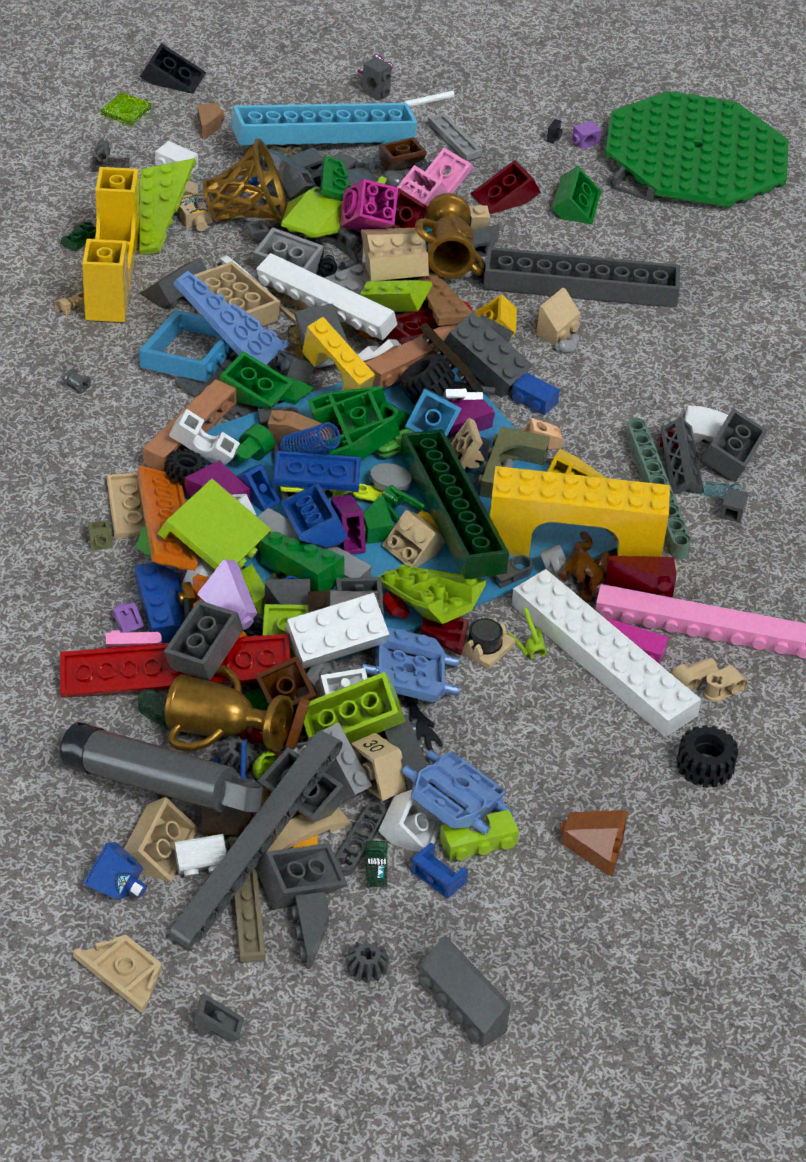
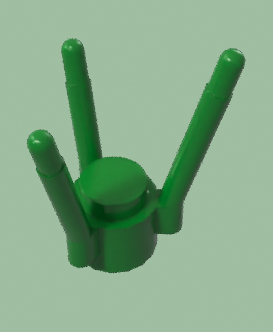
(395, 497)

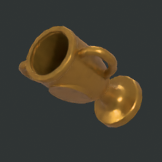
(450, 239)
(221, 711)

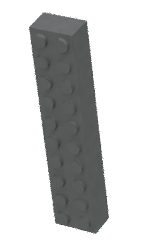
(582, 276)

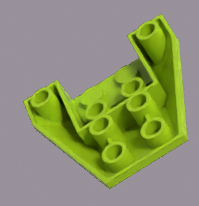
(313, 214)
(433, 593)

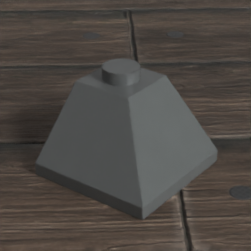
(287, 591)

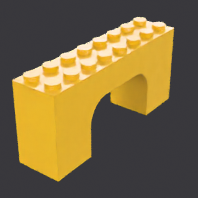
(111, 255)
(629, 509)

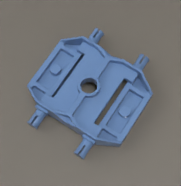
(425, 677)
(463, 784)

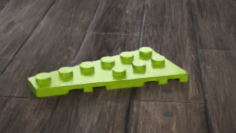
(160, 197)

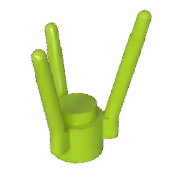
(534, 643)

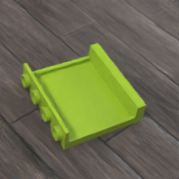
(216, 526)

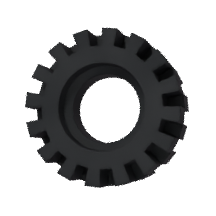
(182, 464)

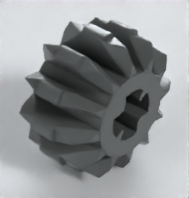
(230, 753)
(367, 960)

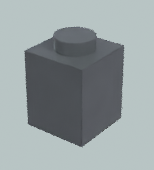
(734, 505)

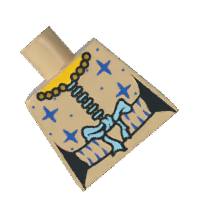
(194, 211)

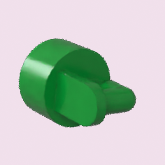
(254, 443)

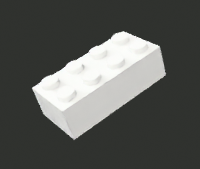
(337, 630)

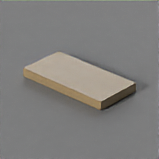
(125, 504)

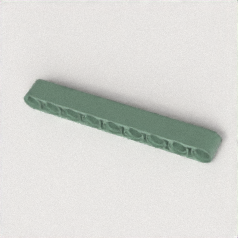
(652, 471)

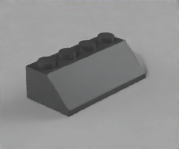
(465, 992)

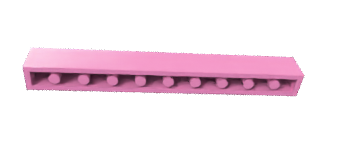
(702, 620)

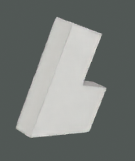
(461, 394)

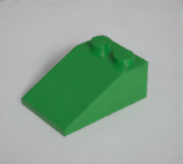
(255, 382)

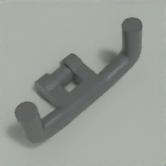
(346, 243)

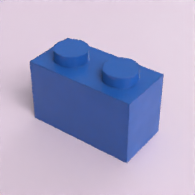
(535, 393)

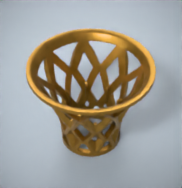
(238, 186)

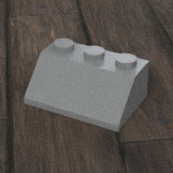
(290, 248)

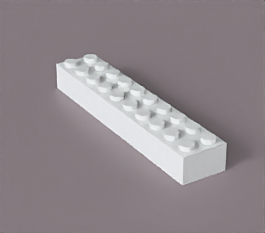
(606, 653)

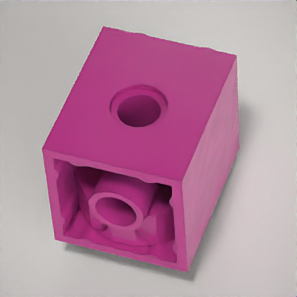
(369, 206)

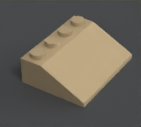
(243, 291)

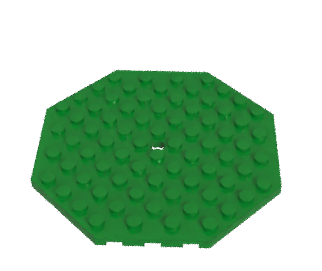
(733, 155)

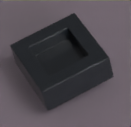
(554, 131)

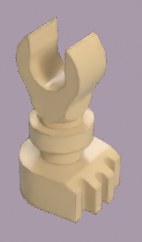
(69, 303)

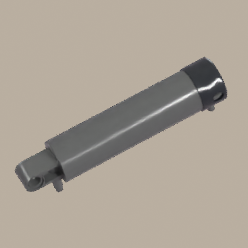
(158, 769)

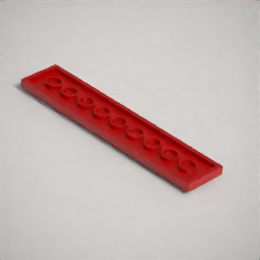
(147, 668)

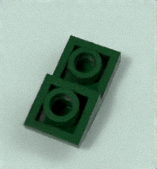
(79, 236)

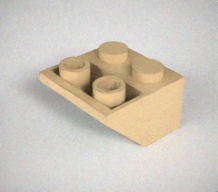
(413, 540)

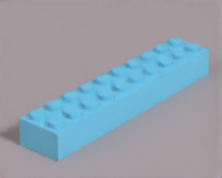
(323, 123)

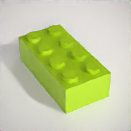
(358, 708)

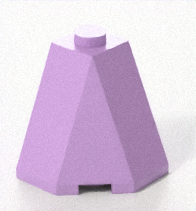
(228, 590)

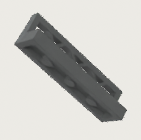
(686, 453)

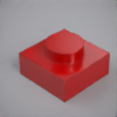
(395, 606)

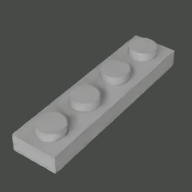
(454, 136)

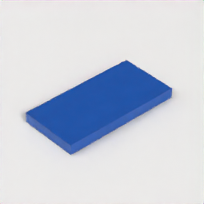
(307, 469)

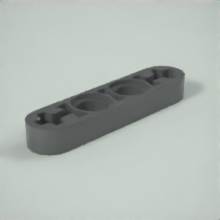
(360, 839)

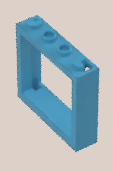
(154, 358)

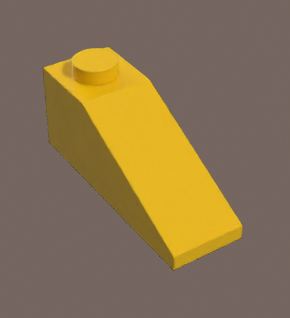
(570, 464)

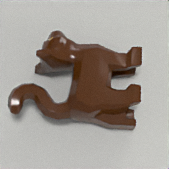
(584, 568)

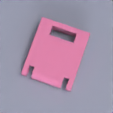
(118, 639)

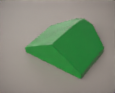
(297, 391)

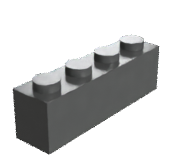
(405, 739)

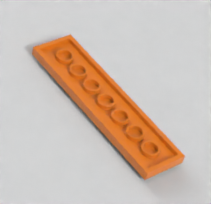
(160, 501)

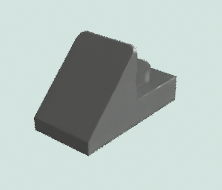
(217, 1018)

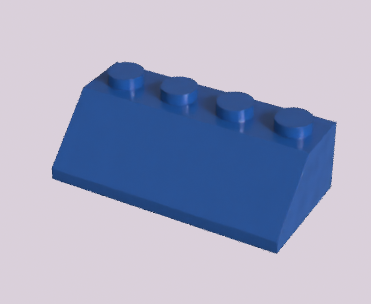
(314, 517)
(158, 595)

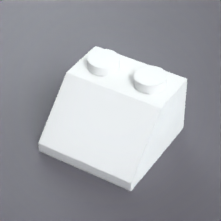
(409, 823)

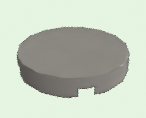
(390, 474)

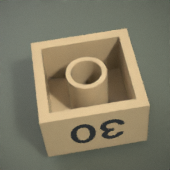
(382, 765)

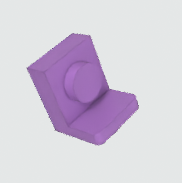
(127, 617)

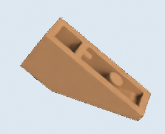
(288, 422)

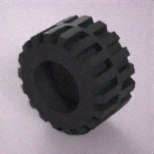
(429, 373)
(702, 768)

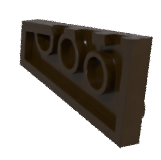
(452, 359)

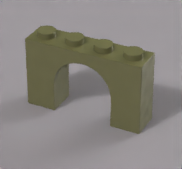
(511, 445)

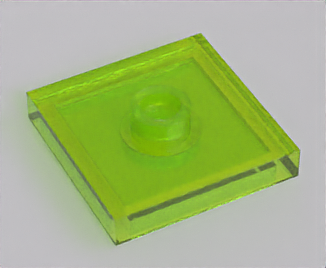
(126, 108)

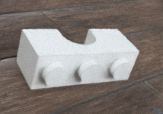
(213, 448)

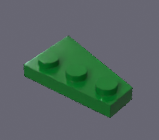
(333, 178)

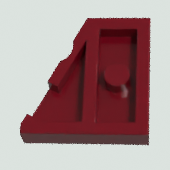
(449, 635)

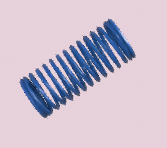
(303, 442)

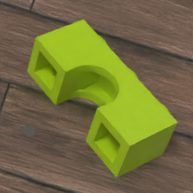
(462, 842)

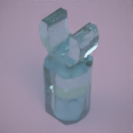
(718, 490)

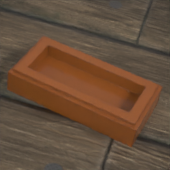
(297, 723)

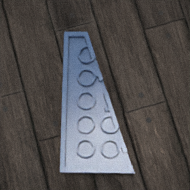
(230, 321)

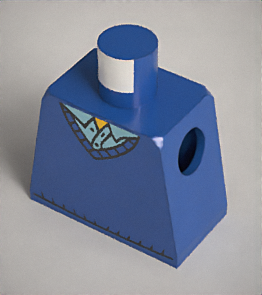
(116, 873)

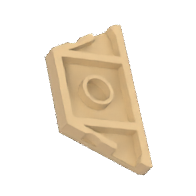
(123, 968)

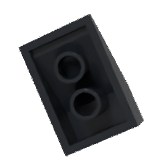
(172, 71)

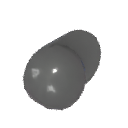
(393, 177)

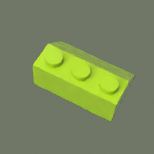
(397, 295)

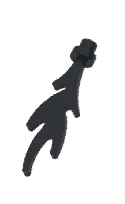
(423, 724)

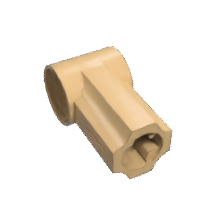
(695, 674)

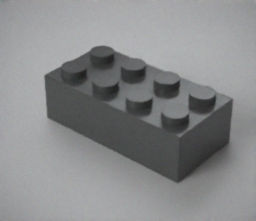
(487, 354)

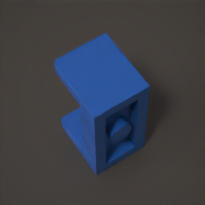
(437, 873)

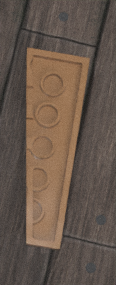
(443, 301)

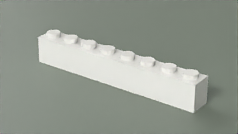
(318, 291)

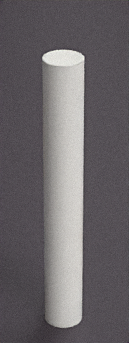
(432, 98)

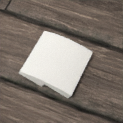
(373, 351)
(704, 422)

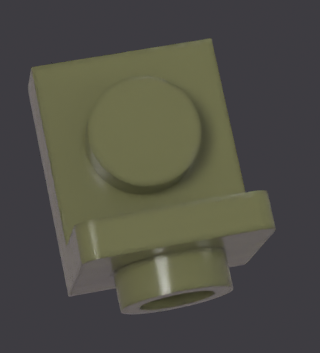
(100, 535)

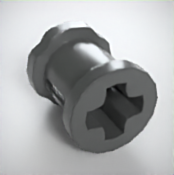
(76, 380)

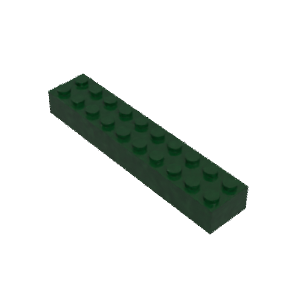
(454, 504)

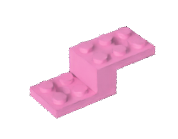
(432, 182)

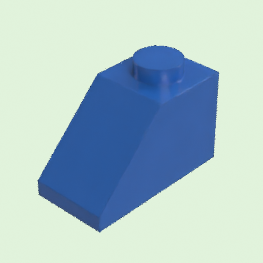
(261, 489)

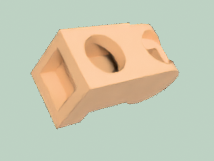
(546, 429)

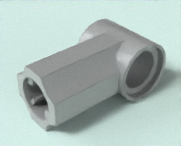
(553, 560)

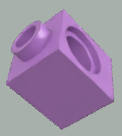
(586, 134)

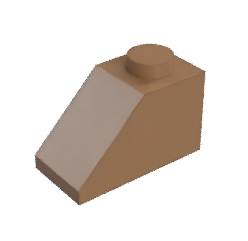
(209, 118)

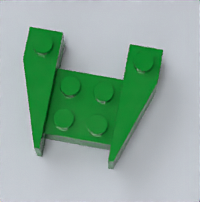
(358, 418)

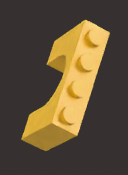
(324, 343)

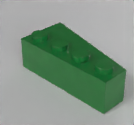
(302, 560)

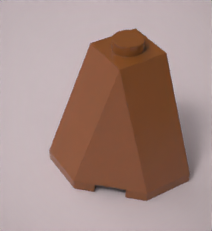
(596, 836)

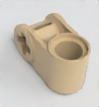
(724, 684)

